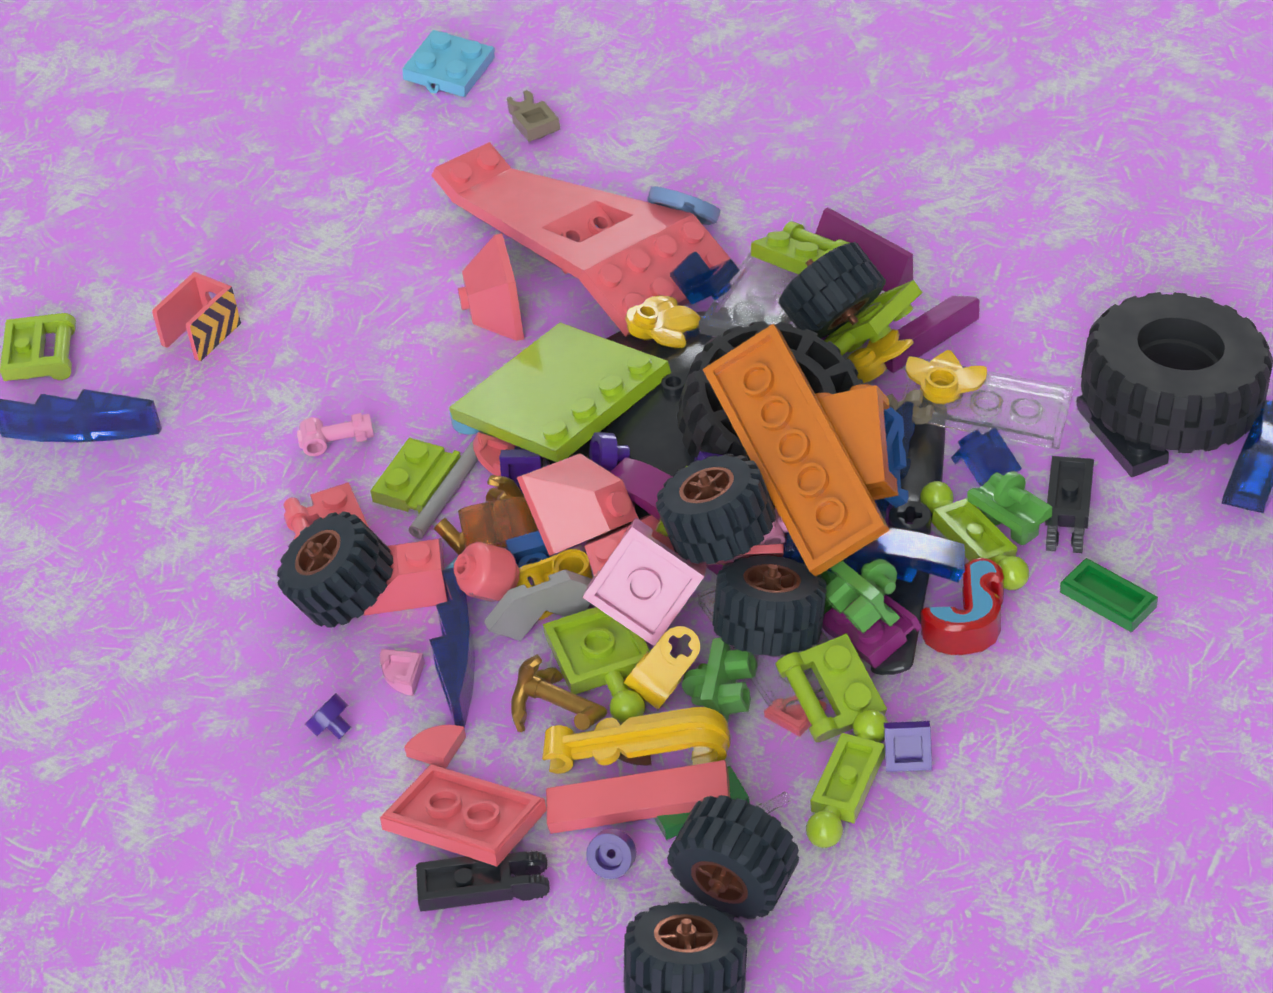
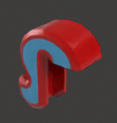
(978, 622)

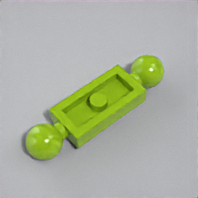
(968, 525)
(847, 779)

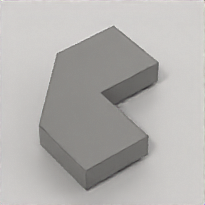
(524, 606)

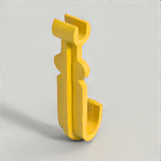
(641, 736)

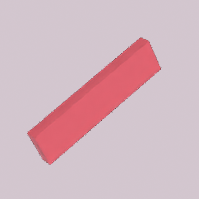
(634, 796)

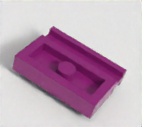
(879, 639)

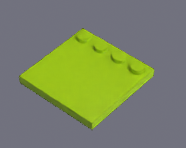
(560, 391)

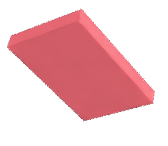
(463, 814)

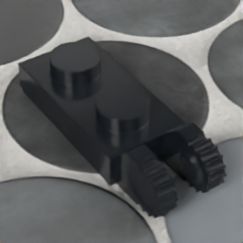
(1131, 456)
(1070, 499)
(473, 882)

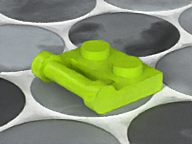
(792, 247)
(25, 347)
(842, 680)

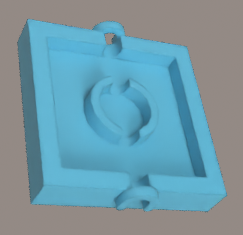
(449, 63)

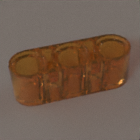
(496, 521)

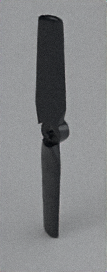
(926, 466)

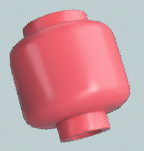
(486, 571)

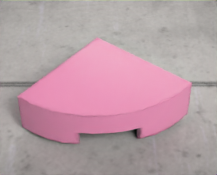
(402, 669)

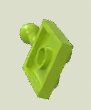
(875, 318)
(598, 652)

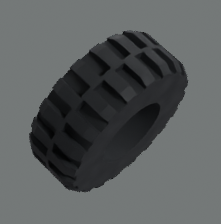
(1176, 372)
(701, 413)

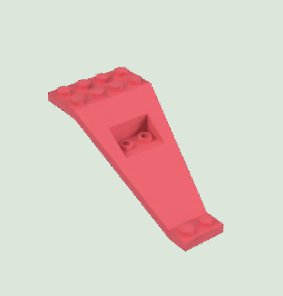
(616, 262)

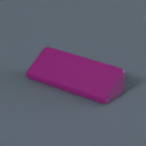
(889, 259)
(935, 327)

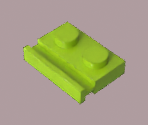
(413, 475)

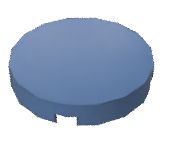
(704, 211)

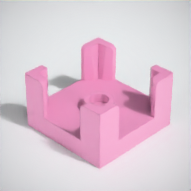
(644, 583)

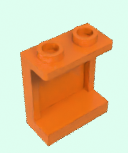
(861, 428)

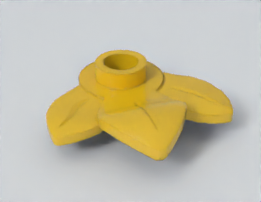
(662, 320)
(871, 360)
(944, 377)

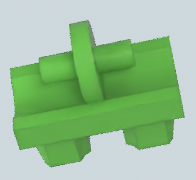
(1007, 502)
(866, 590)
(715, 682)

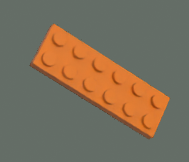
(795, 450)

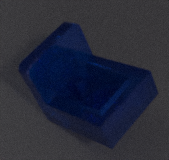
(700, 281)
(985, 455)

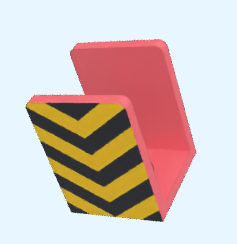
(193, 310)

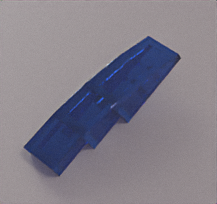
(85, 419)
(1252, 476)
(906, 552)
(454, 650)

